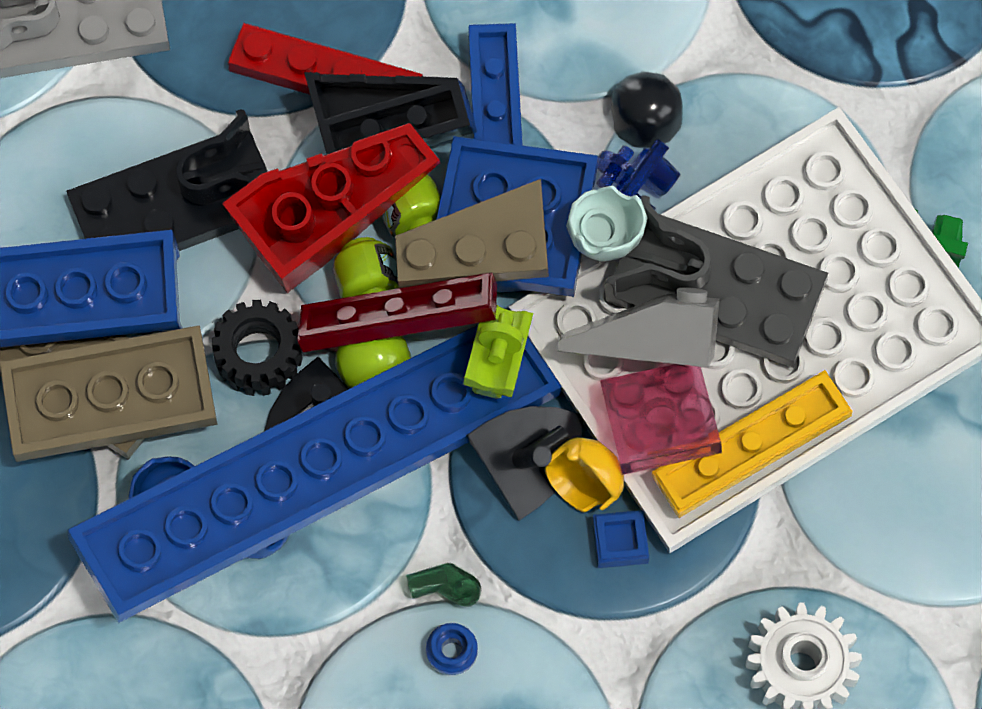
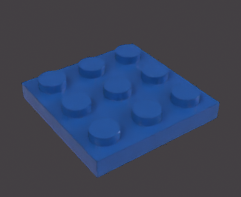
(490, 168)

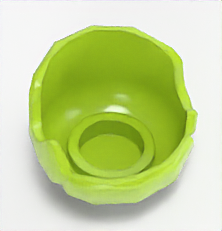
(367, 359)

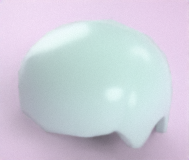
(606, 223)

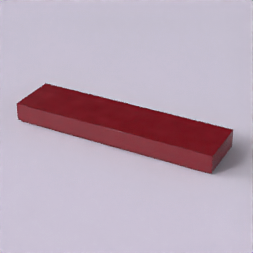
(397, 312)

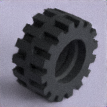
(250, 321)

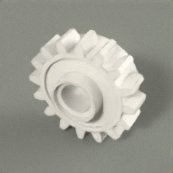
(807, 635)

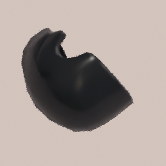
(646, 109)

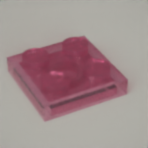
(660, 417)

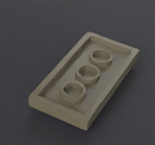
(107, 393)

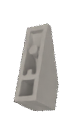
(663, 330)

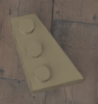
(488, 237)

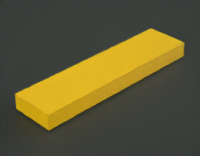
(755, 443)

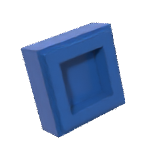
(620, 539)

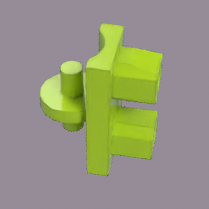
(498, 353)

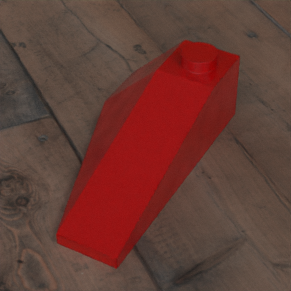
(313, 209)

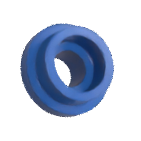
(448, 634)

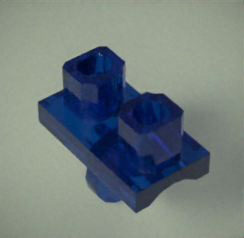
(647, 169)

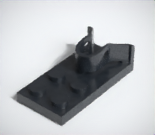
(173, 190)

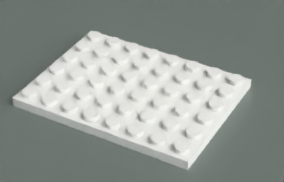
(884, 330)

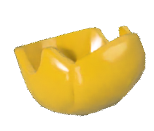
(585, 474)

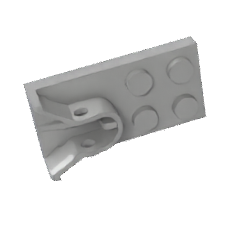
(77, 32)

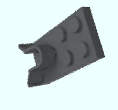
(761, 295)

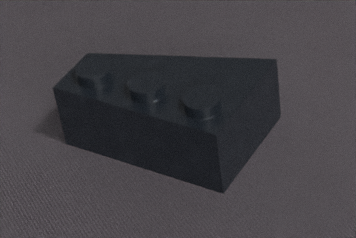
(364, 106)

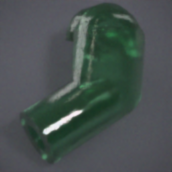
(448, 581)

